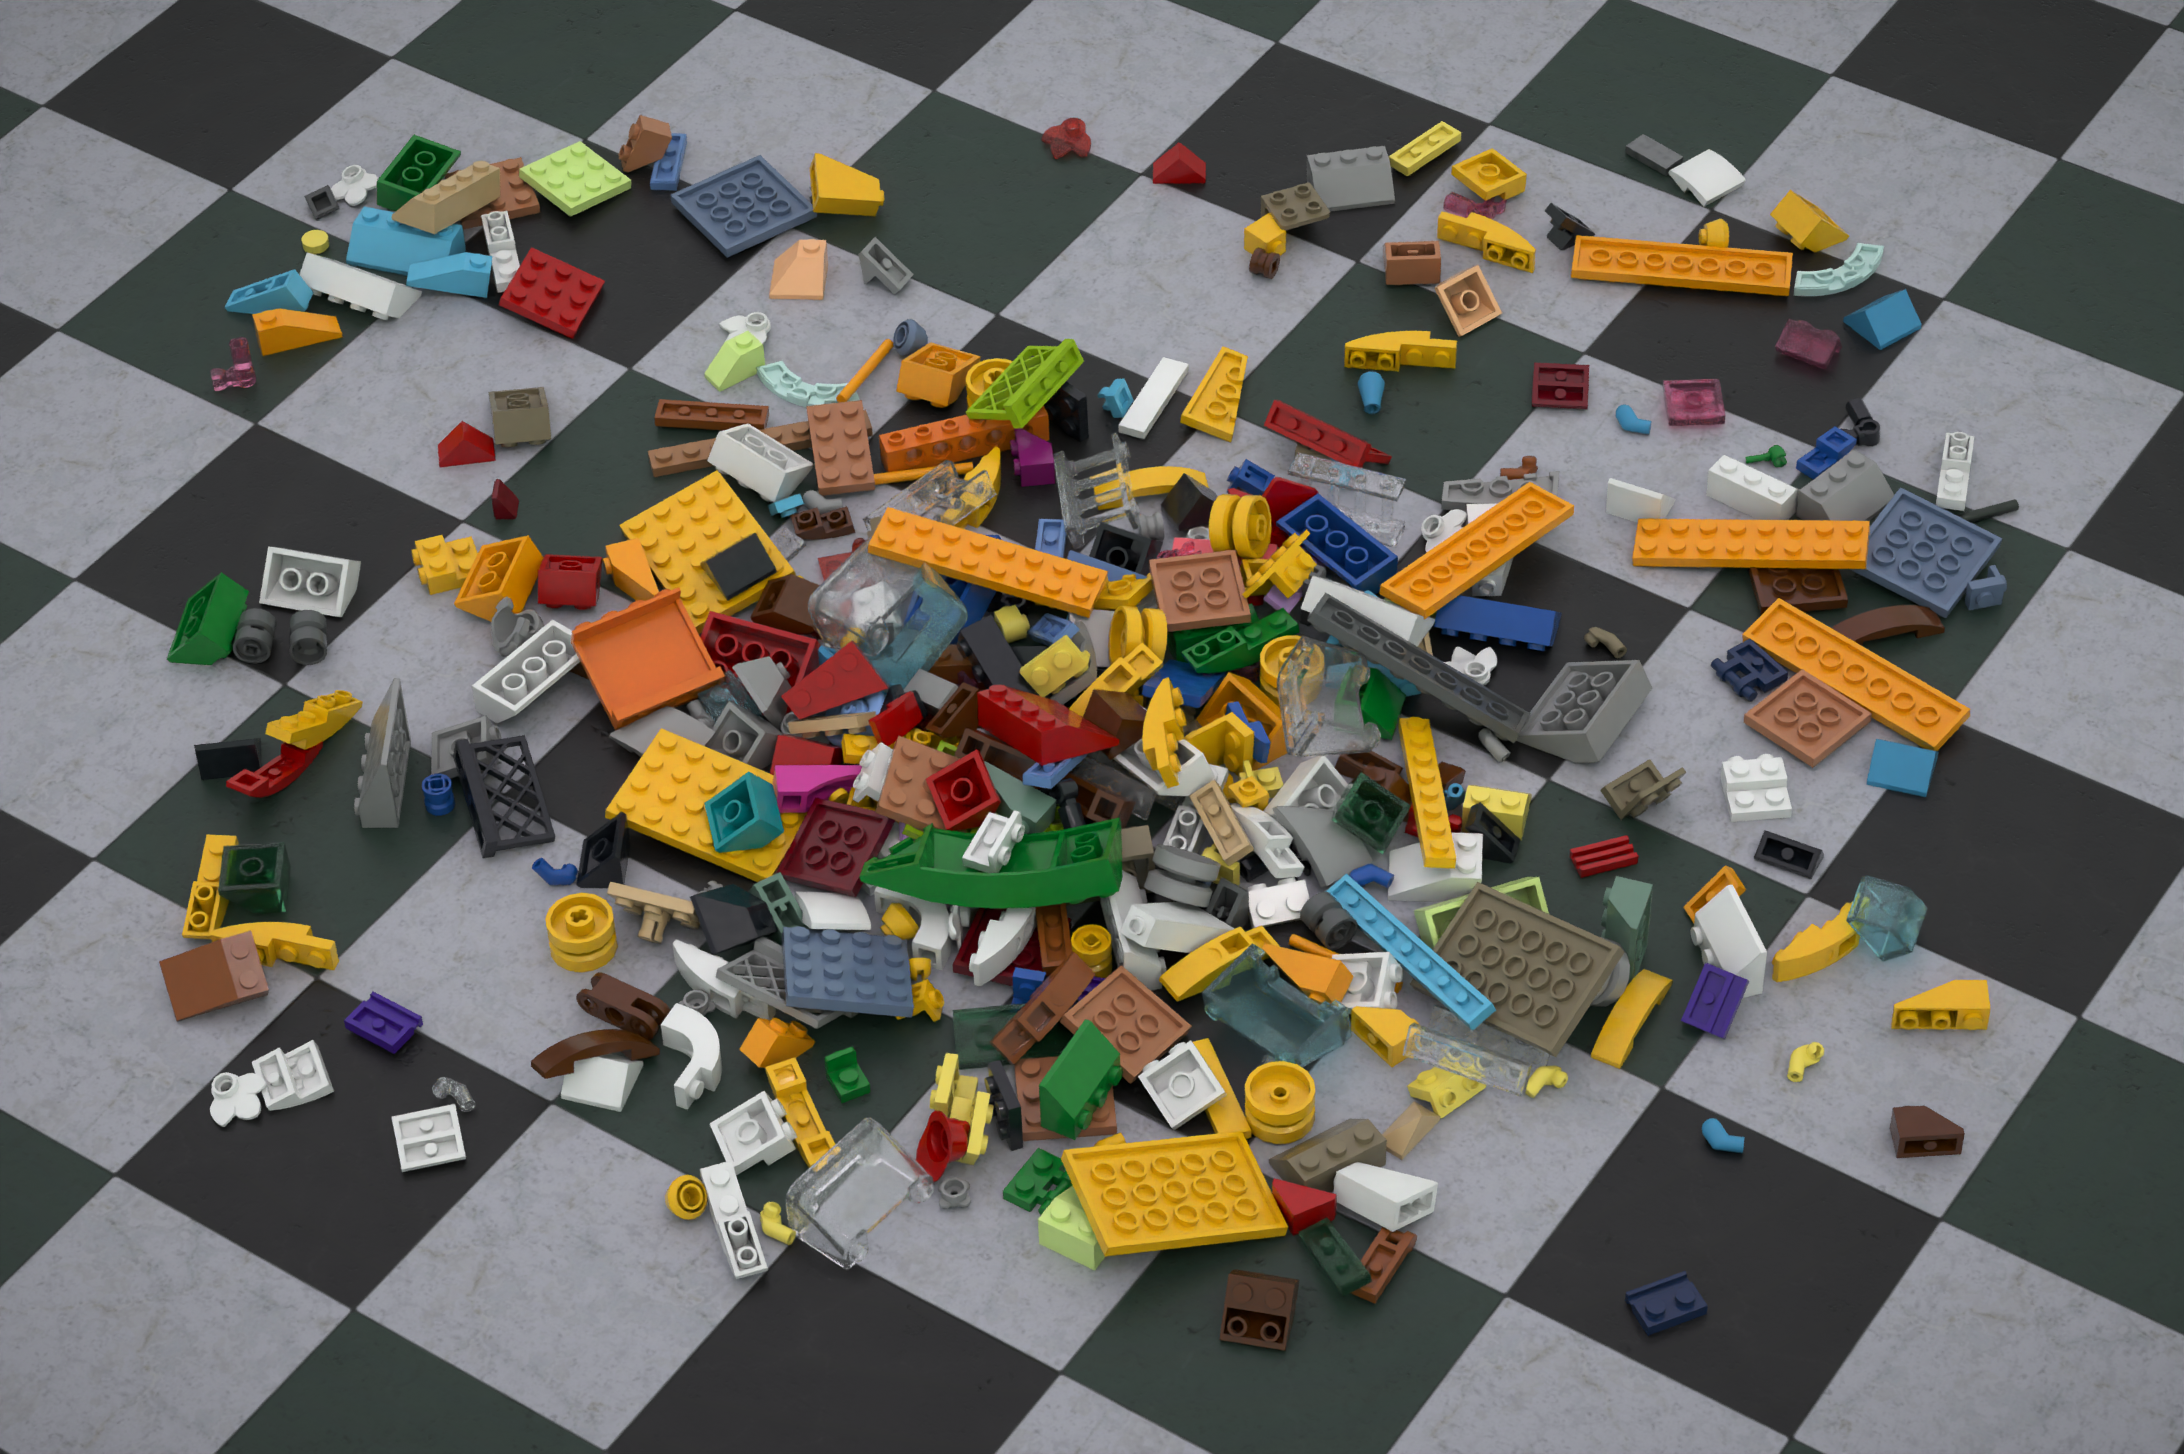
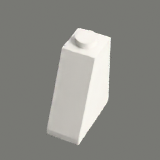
(1384, 1194)

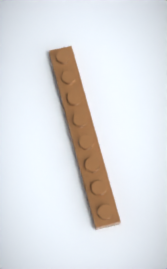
(695, 454)

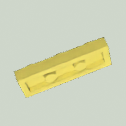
(1424, 148)

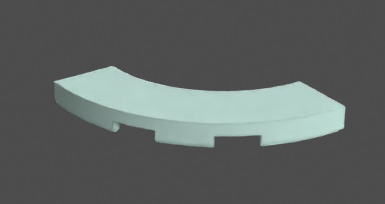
(1854, 271)
(792, 388)

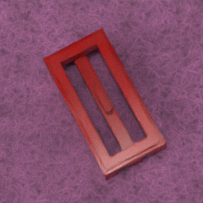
(1602, 853)

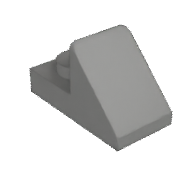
(880, 262)

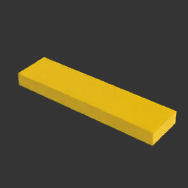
(1226, 1113)

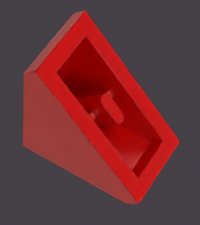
(1179, 167)
(465, 446)
(1303, 1205)

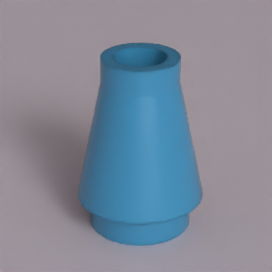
(1371, 391)

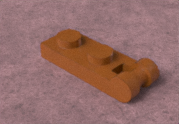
(1383, 1260)

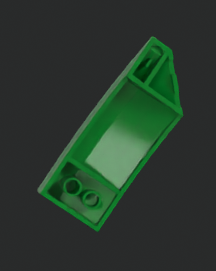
(1040, 872)

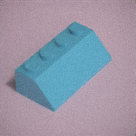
(392, 246)

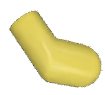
(1802, 1058)
(1545, 1076)
(772, 1224)

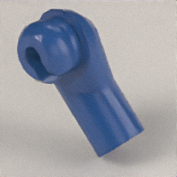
(1372, 873)
(552, 876)

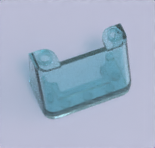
(925, 633)
(1274, 1013)

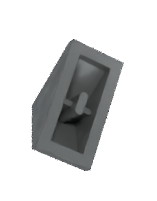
(1230, 904)

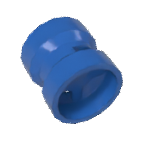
(438, 794)

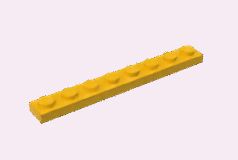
(1426, 793)

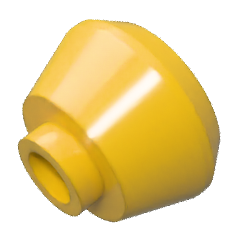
(1715, 234)
(898, 922)
(686, 1197)

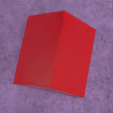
(804, 751)
(964, 792)

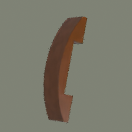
(1890, 622)
(560, 1057)

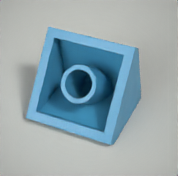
(1885, 319)
(1901, 767)

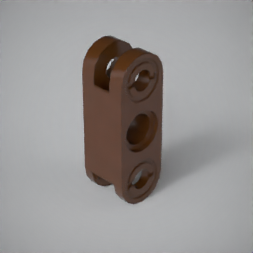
(623, 1005)

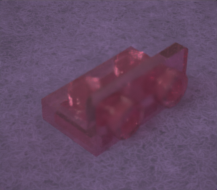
(1808, 343)

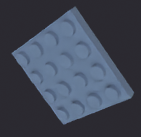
(743, 206)
(1926, 552)
(846, 972)

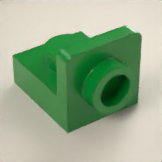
(846, 1075)

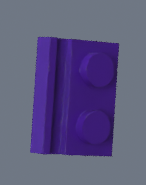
(1715, 1000)
(383, 1022)

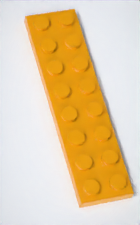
(1682, 265)
(1751, 543)
(1476, 550)
(988, 562)
(1860, 675)

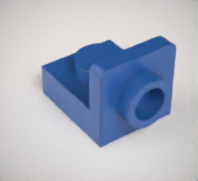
(1250, 478)
(1025, 983)

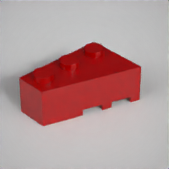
(835, 682)

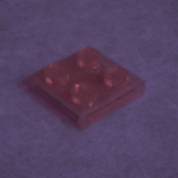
(1693, 402)

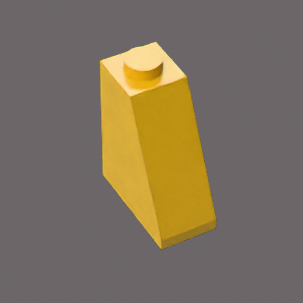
(843, 189)

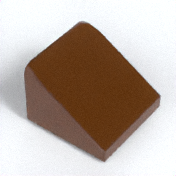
(1450, 774)

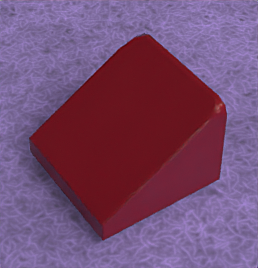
(504, 501)

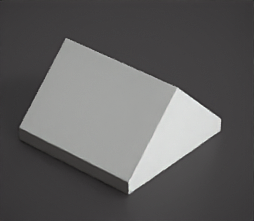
(1636, 502)
(602, 1081)

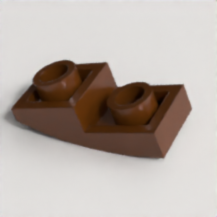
(814, 526)

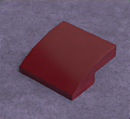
(1560, 385)

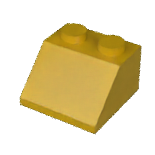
(1806, 223)

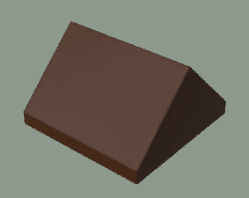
(1119, 716)

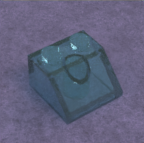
(1886, 917)

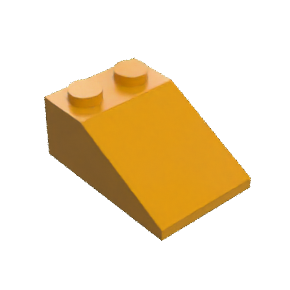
(935, 374)

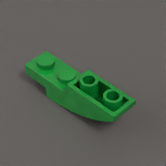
(1235, 649)

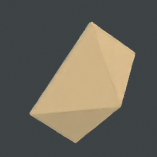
(1409, 1129)

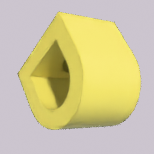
(1012, 623)

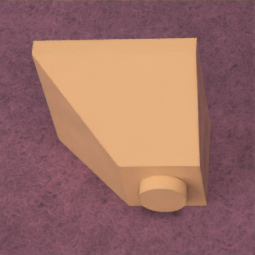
(800, 271)
(1468, 300)

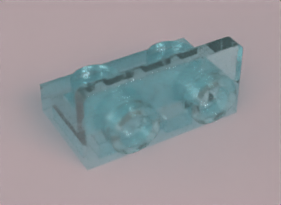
(732, 690)

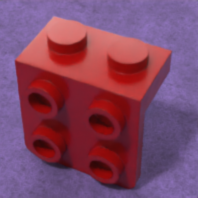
(1282, 498)

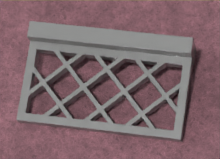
(768, 961)

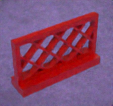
(1322, 436)

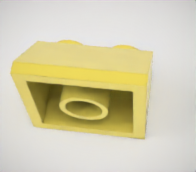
(1506, 805)

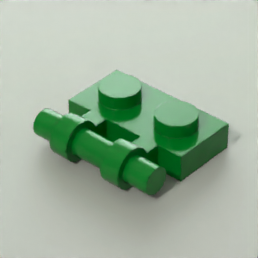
(1035, 1179)

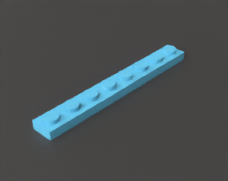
(1412, 954)

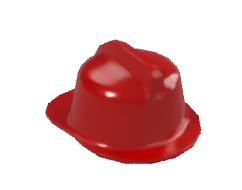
(942, 1143)

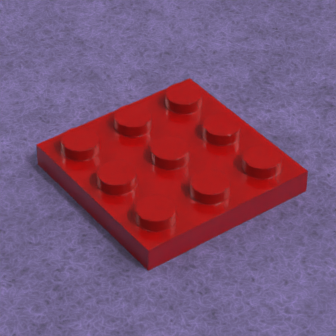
(551, 293)

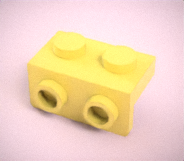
(1055, 666)
(951, 1084)
(1443, 1089)
(976, 1113)

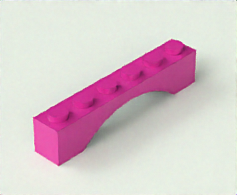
(800, 784)

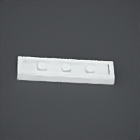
(1153, 398)

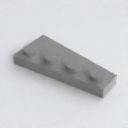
(1475, 491)

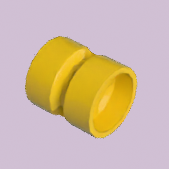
(1094, 947)

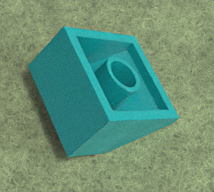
(744, 815)

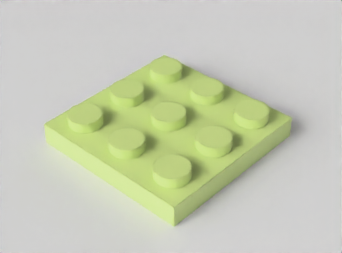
(575, 178)

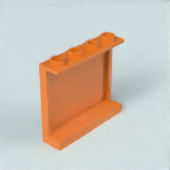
(645, 658)

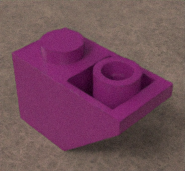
(1033, 459)

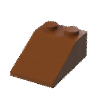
(214, 976)

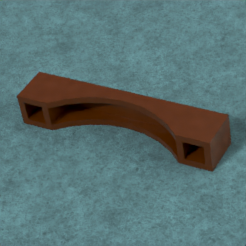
(1095, 800)

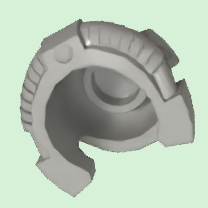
(512, 629)

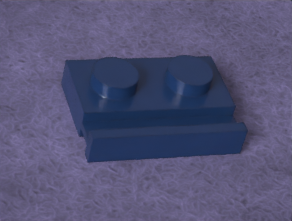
(1666, 1303)

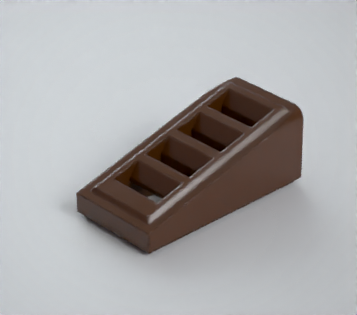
(1351, 764)

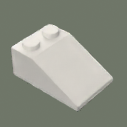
(1427, 884)

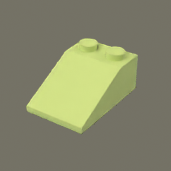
(1068, 1232)

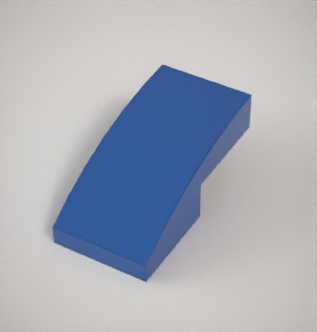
(1828, 450)
(1261, 740)

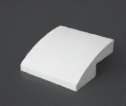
(1707, 177)
(832, 911)
(293, 1076)
(428, 1137)

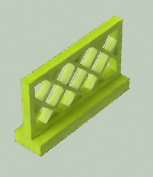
(1027, 383)

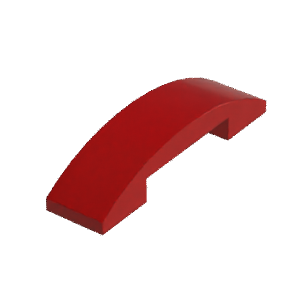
(276, 773)

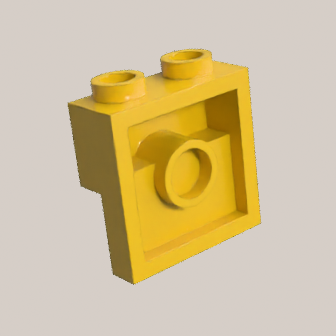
(1490, 175)
(443, 563)

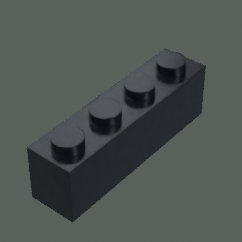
(991, 656)

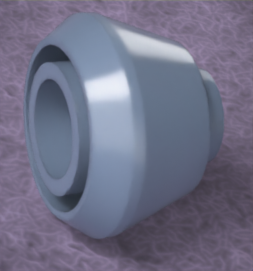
(909, 337)

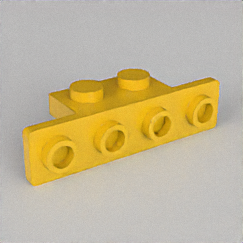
(1286, 570)

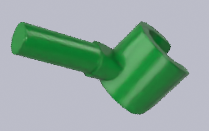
(1775, 454)

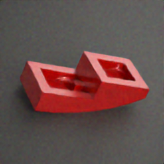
(897, 720)

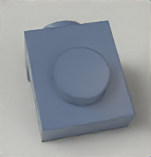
(1986, 591)

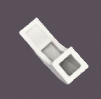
(932, 919)
(696, 1037)

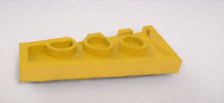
(1218, 396)
(1122, 592)

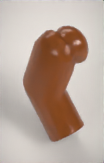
(1528, 467)

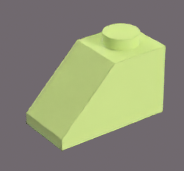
(735, 361)

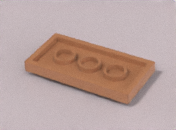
(840, 448)

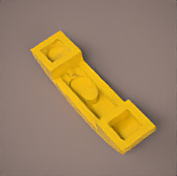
(1150, 482)
(1628, 1016)
(791, 1090)

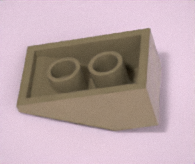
(520, 416)

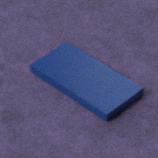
(1193, 686)

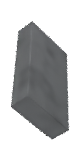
(1653, 154)

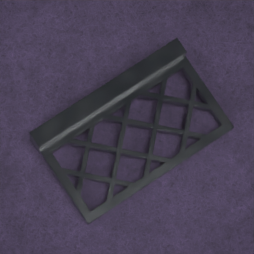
(477, 794)

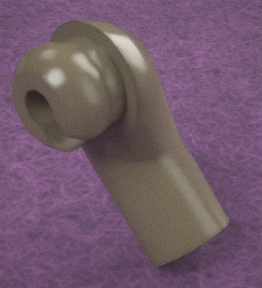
(1609, 639)

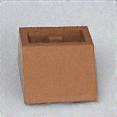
(1412, 262)

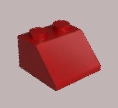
(569, 581)

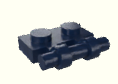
(1755, 664)

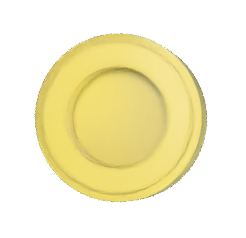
(315, 241)

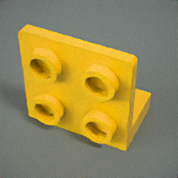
(1225, 742)

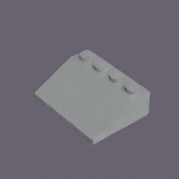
(1586, 709)
(385, 763)

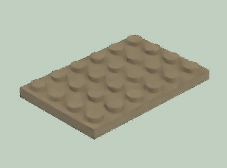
(1527, 965)

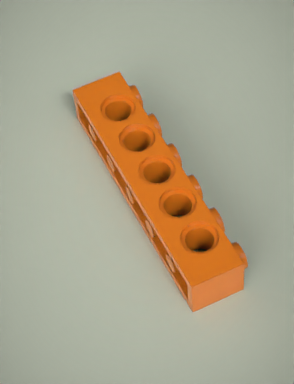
(952, 440)

